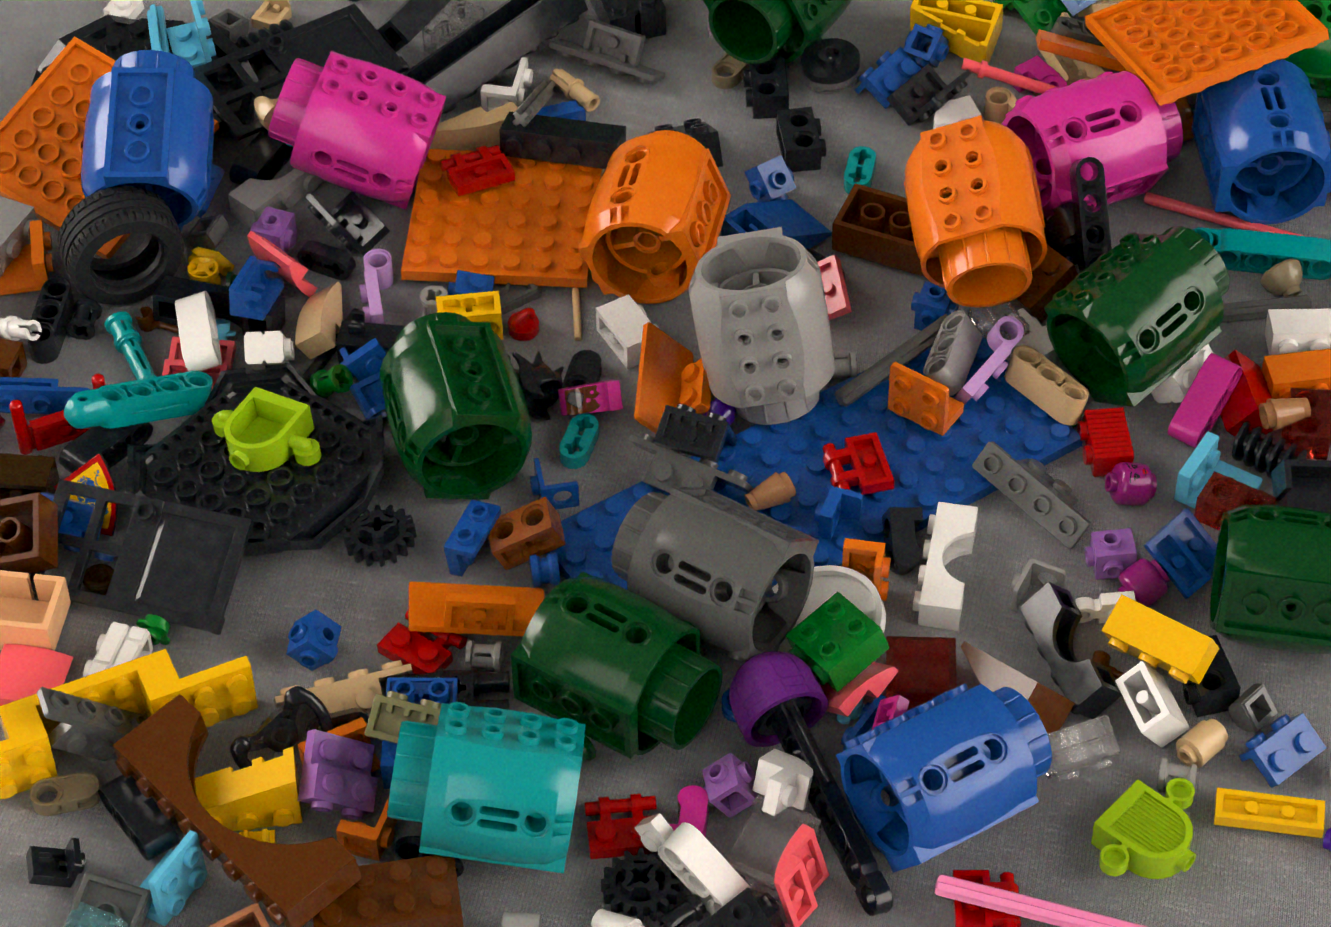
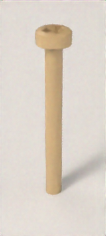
(576, 314)

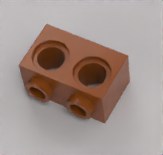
(526, 532)

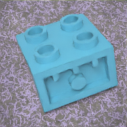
(190, 39)
(1200, 468)
(175, 879)

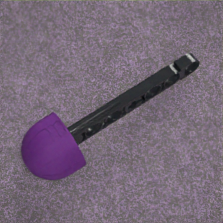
(778, 702)

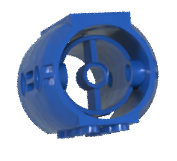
(151, 131)
(1263, 144)
(947, 771)

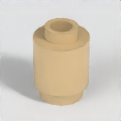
(1201, 743)

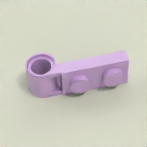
(377, 277)
(995, 364)

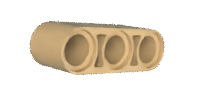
(1046, 385)

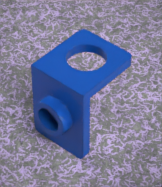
(548, 491)

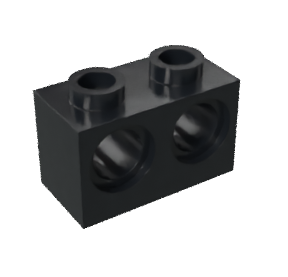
(767, 87)
(799, 139)
(1216, 690)

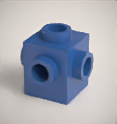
(920, 38)
(770, 180)
(930, 305)
(314, 640)

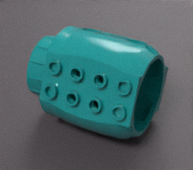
(490, 785)

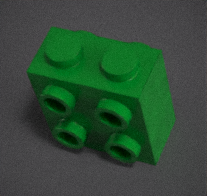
(837, 642)

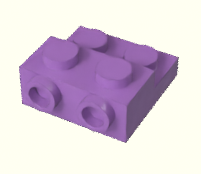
(338, 775)

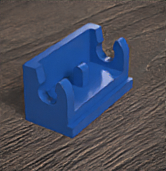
(253, 290)

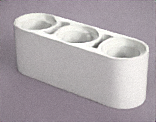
(198, 332)
(701, 867)

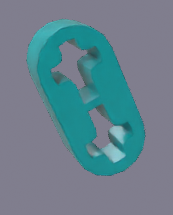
(854, 170)
(584, 442)

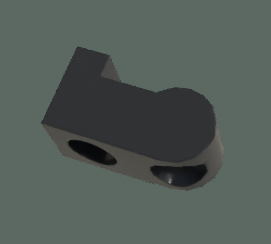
(900, 538)

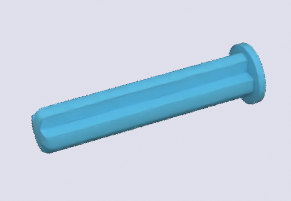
(157, 28)

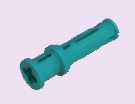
(128, 342)

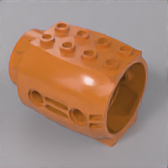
(975, 211)
(654, 217)

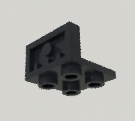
(694, 433)

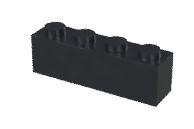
(561, 140)

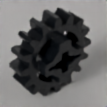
(380, 535)
(639, 885)

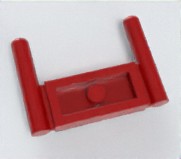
(48, 429)

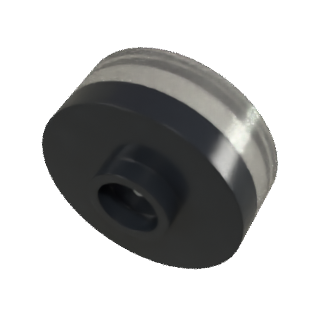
(831, 66)

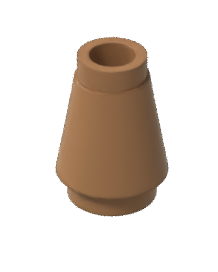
(1283, 412)
(771, 492)

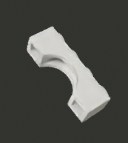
(941, 594)

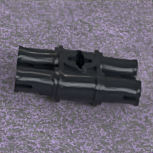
(472, 683)

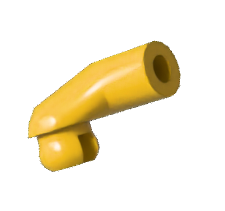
(223, 263)

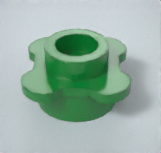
(157, 627)

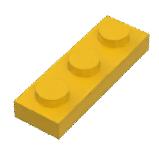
(1269, 812)

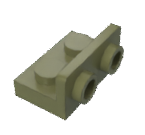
(392, 709)

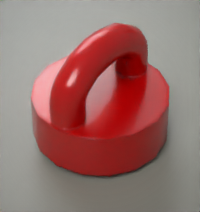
(523, 325)

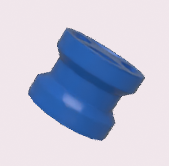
(544, 570)

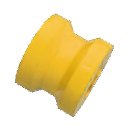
(204, 270)

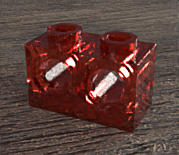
(1314, 431)
(1225, 494)

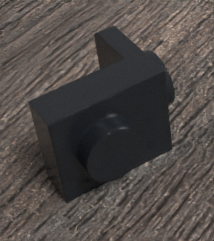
(55, 865)

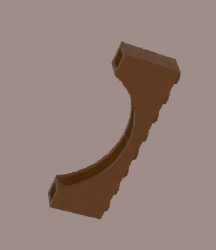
(286, 878)

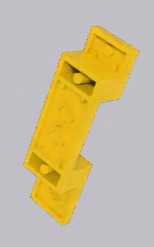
(135, 686)

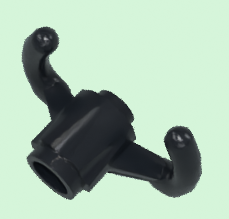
(280, 729)

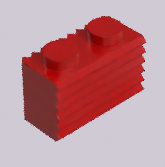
(1105, 439)

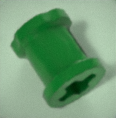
(331, 381)

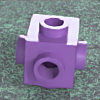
(277, 227)
(1110, 552)
(730, 784)

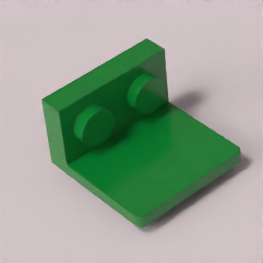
(1037, 13)

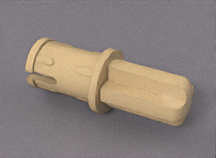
(575, 89)

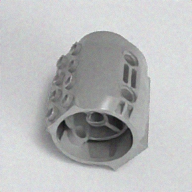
(762, 325)

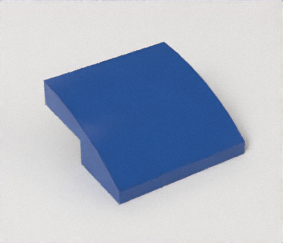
(1184, 552)

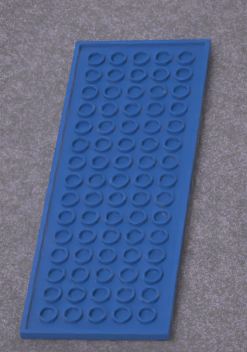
(922, 463)

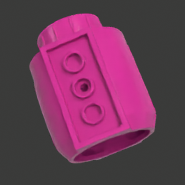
(1100, 119)
(357, 125)

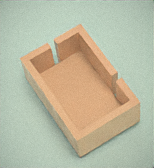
(32, 620)

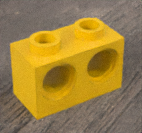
(475, 307)

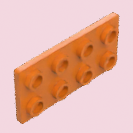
(668, 378)
(471, 608)

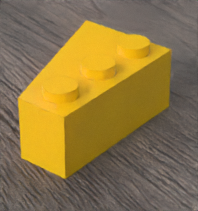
(967, 24)
(1159, 641)
(253, 795)

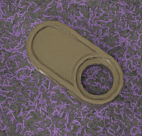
(728, 64)
(73, 792)

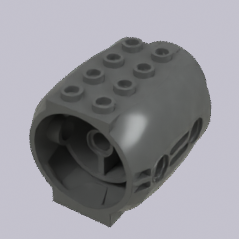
(716, 567)

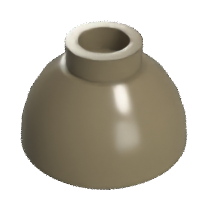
(1283, 278)

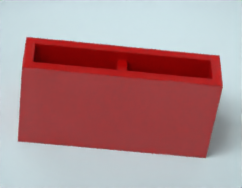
(1246, 397)

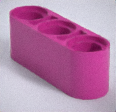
(1205, 400)

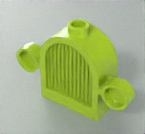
(267, 432)
(1147, 831)

